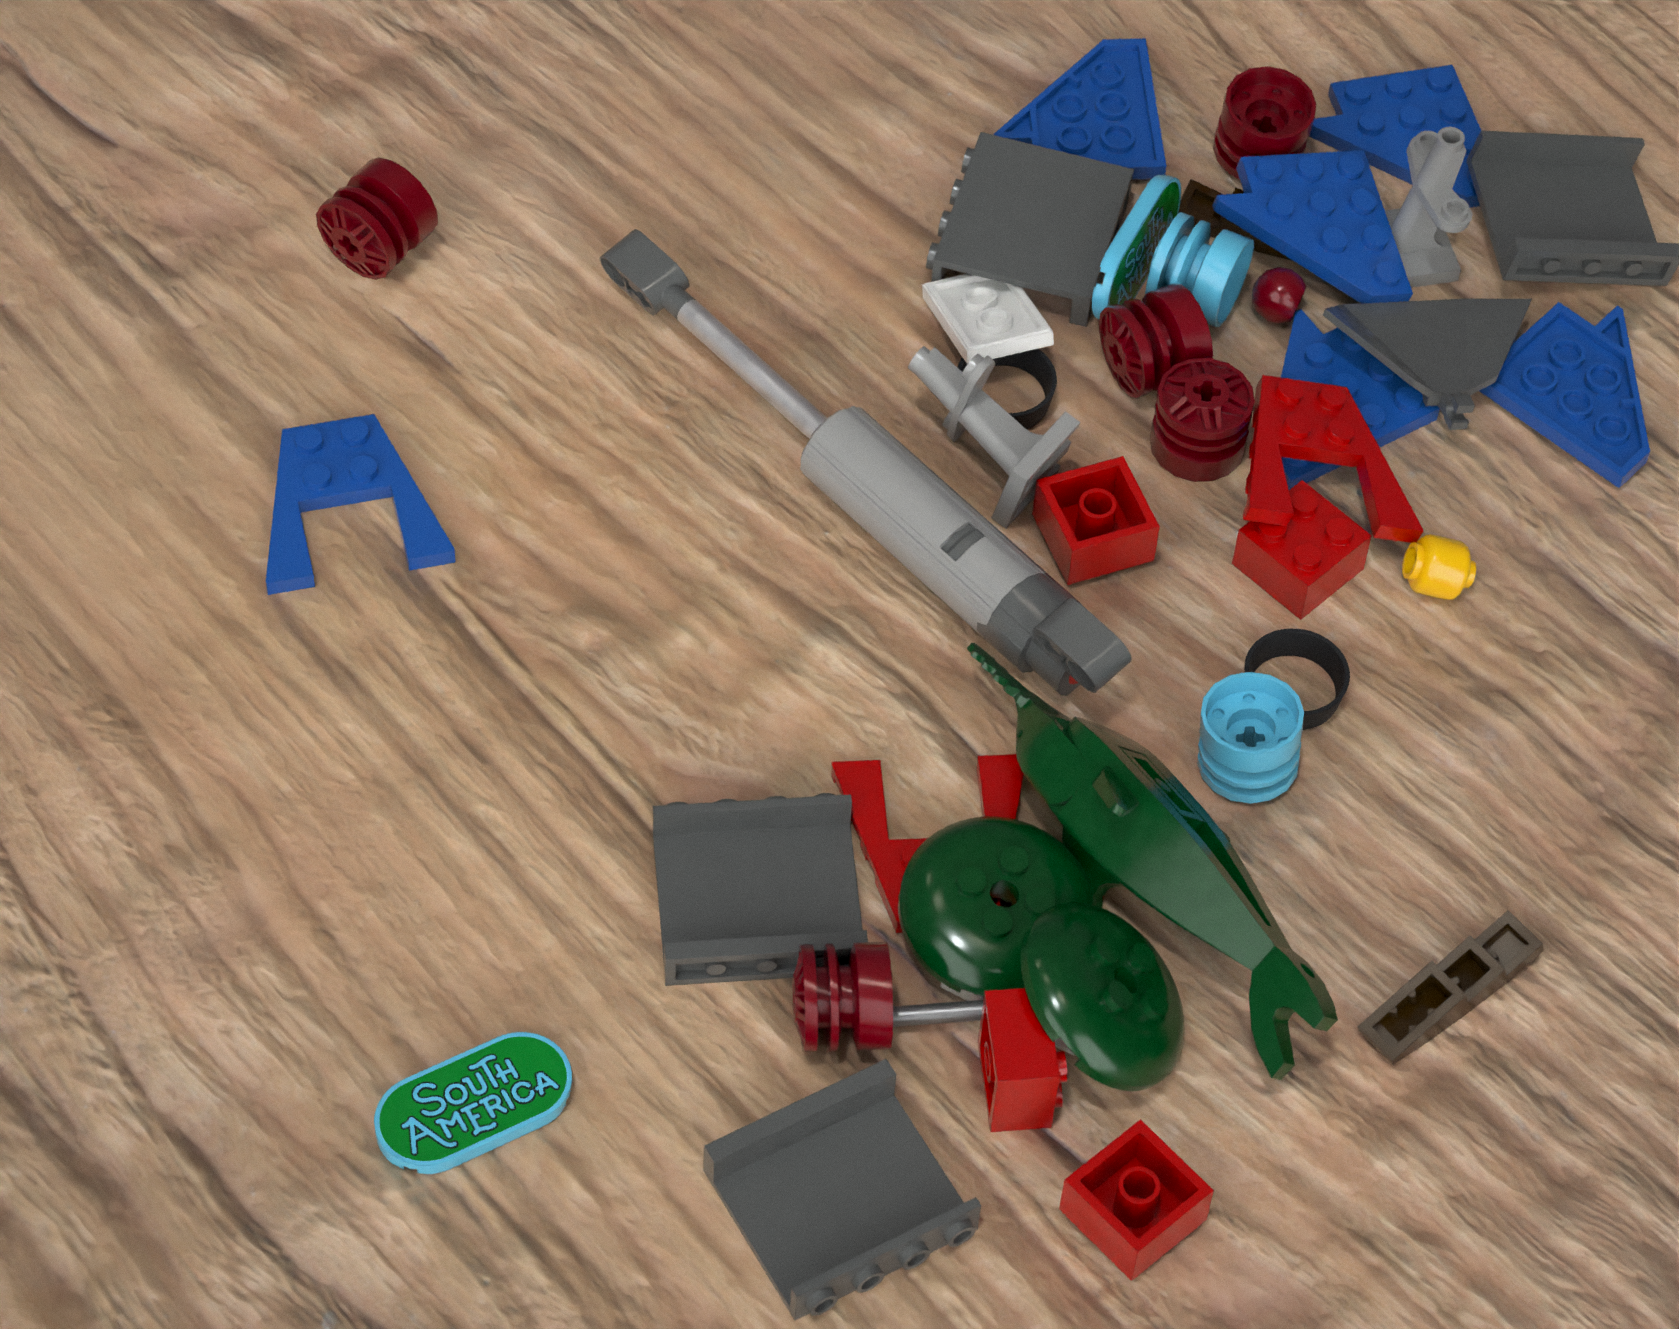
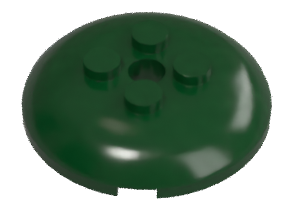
(949, 904)
(1103, 995)

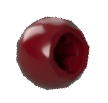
(1278, 294)

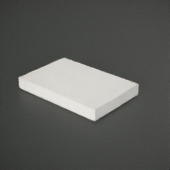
(986, 316)

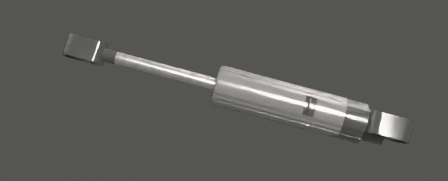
(901, 502)

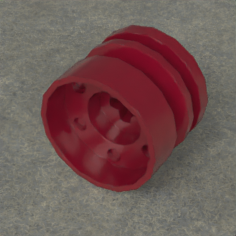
(1263, 115)
(377, 218)
(1151, 336)
(1201, 419)
(844, 997)

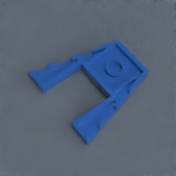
(338, 467)

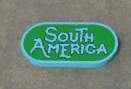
(1132, 249)
(473, 1102)

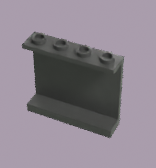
(1567, 209)
(1032, 219)
(753, 885)
(837, 1192)

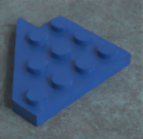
(1099, 110)
(1390, 110)
(1323, 217)
(1578, 390)
(1384, 398)

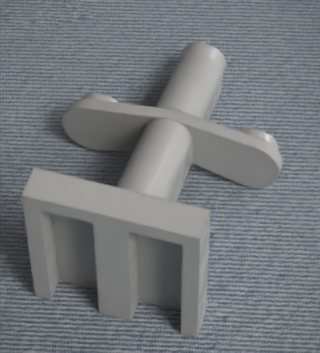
(1431, 208)
(1014, 448)

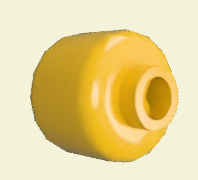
(1438, 567)

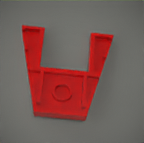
(1325, 427)
(999, 791)

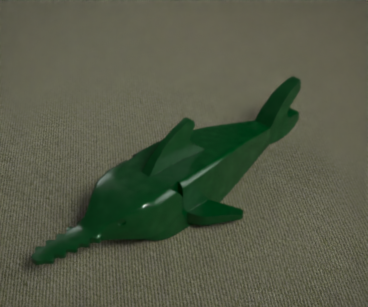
(1148, 833)

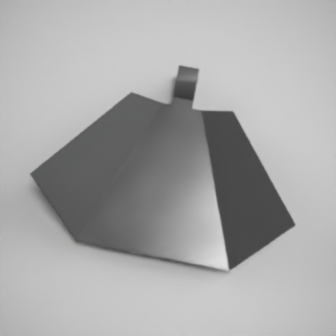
(1437, 345)

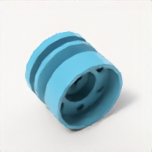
(1208, 271)
(1250, 737)

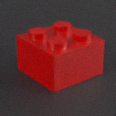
(1095, 520)
(1307, 557)
(1018, 1064)
(1136, 1199)

